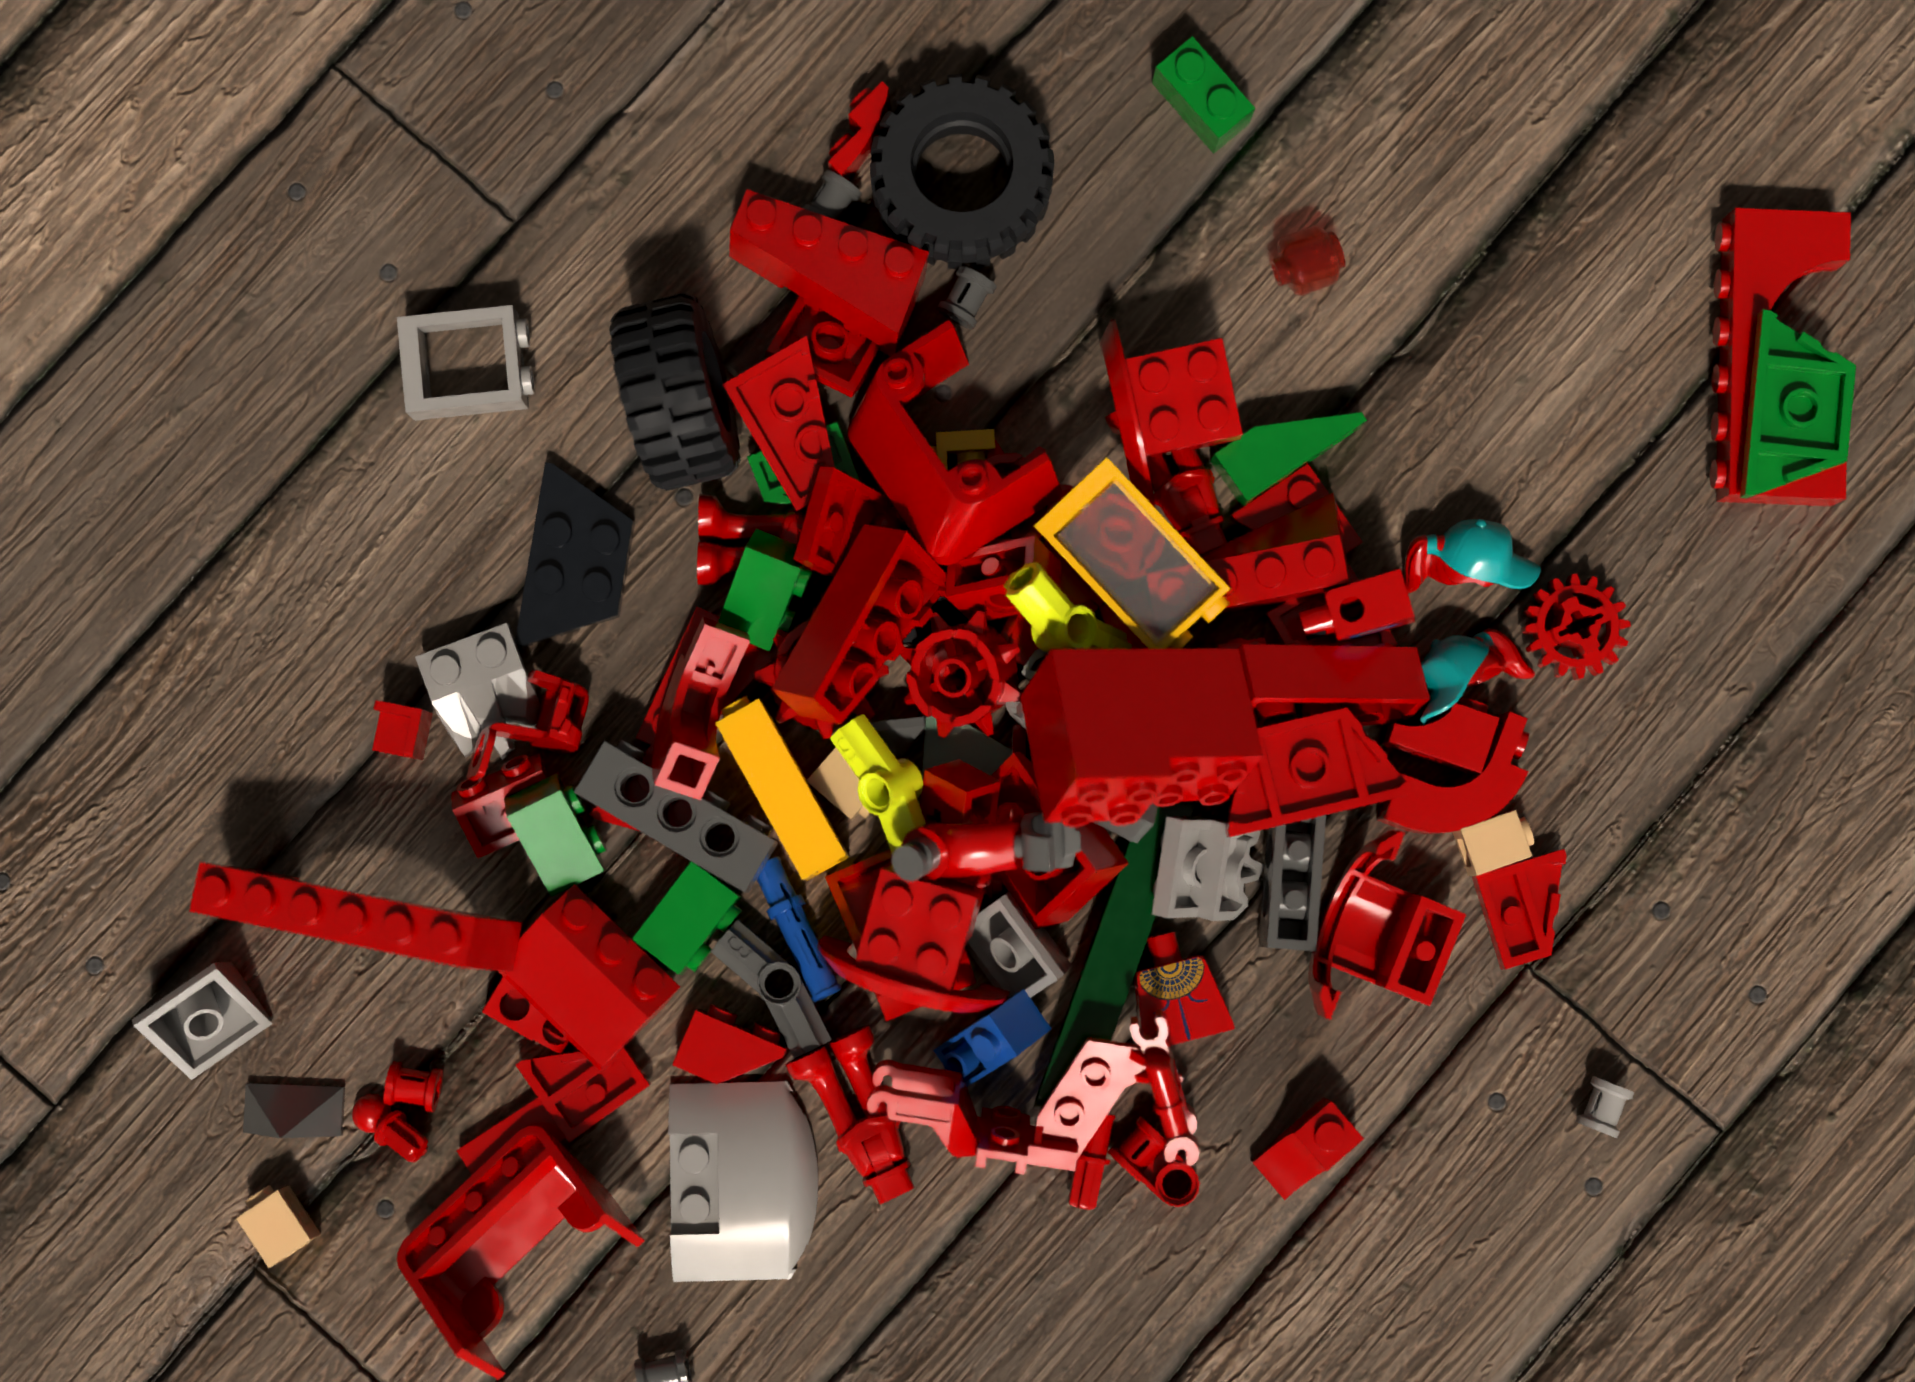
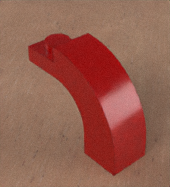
(687, 728)
(1474, 801)

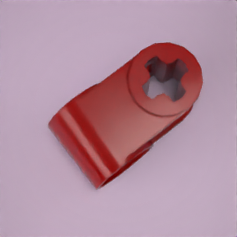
(1150, 1163)

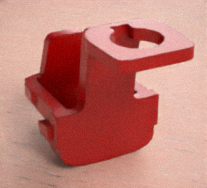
(553, 727)

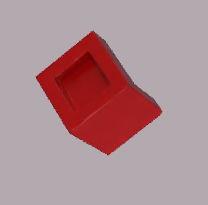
(401, 730)

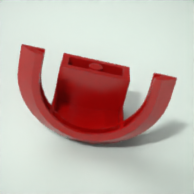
(1169, 401)
(1381, 933)
(915, 944)

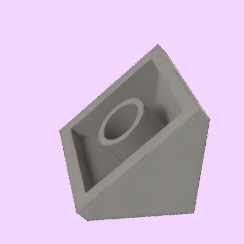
(1013, 951)
(204, 1019)

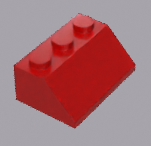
(588, 977)

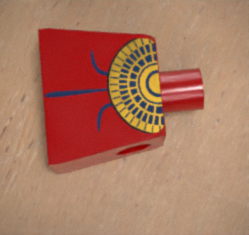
(1182, 991)

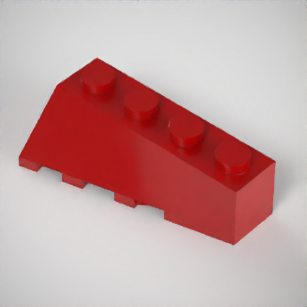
(1284, 559)
(860, 623)

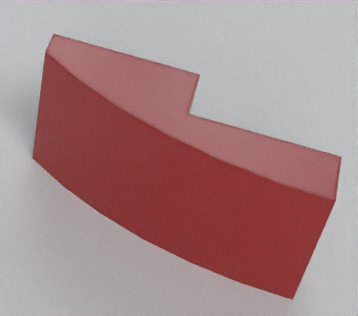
(864, 119)

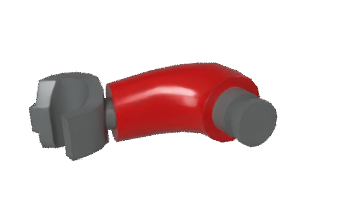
(983, 849)

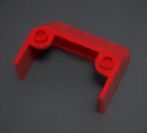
(943, 509)
(491, 1226)

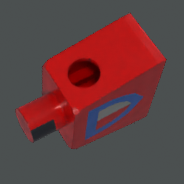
(1384, 604)

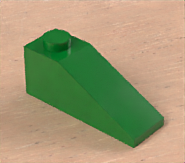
(1278, 450)

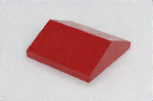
(837, 355)

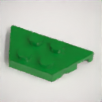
(1795, 408)

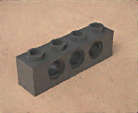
(739, 865)
(1292, 885)

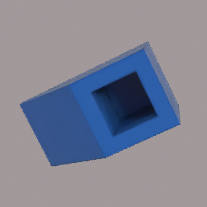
(993, 1038)

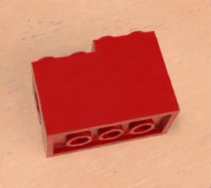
(1137, 731)

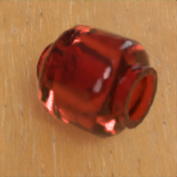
(1308, 260)

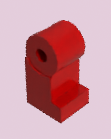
(518, 1014)

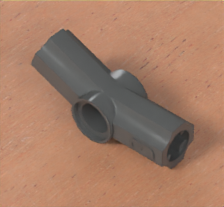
(753, 962)

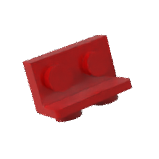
(481, 803)

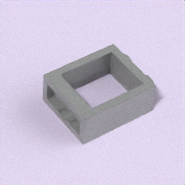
(415, 366)

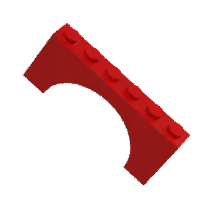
(1758, 261)
(355, 918)

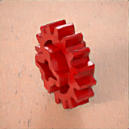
(1585, 642)

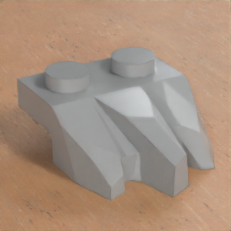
(479, 685)
(1203, 870)

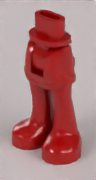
(1186, 497)
(718, 524)
(869, 1142)

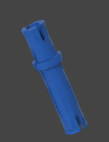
(796, 929)

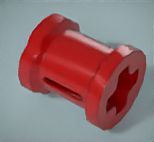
(413, 1086)

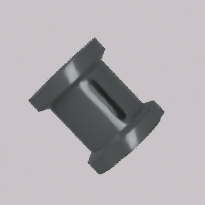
(833, 196)
(966, 297)
(667, 1369)

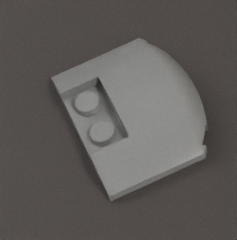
(739, 1181)

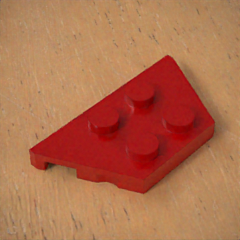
(1313, 771)

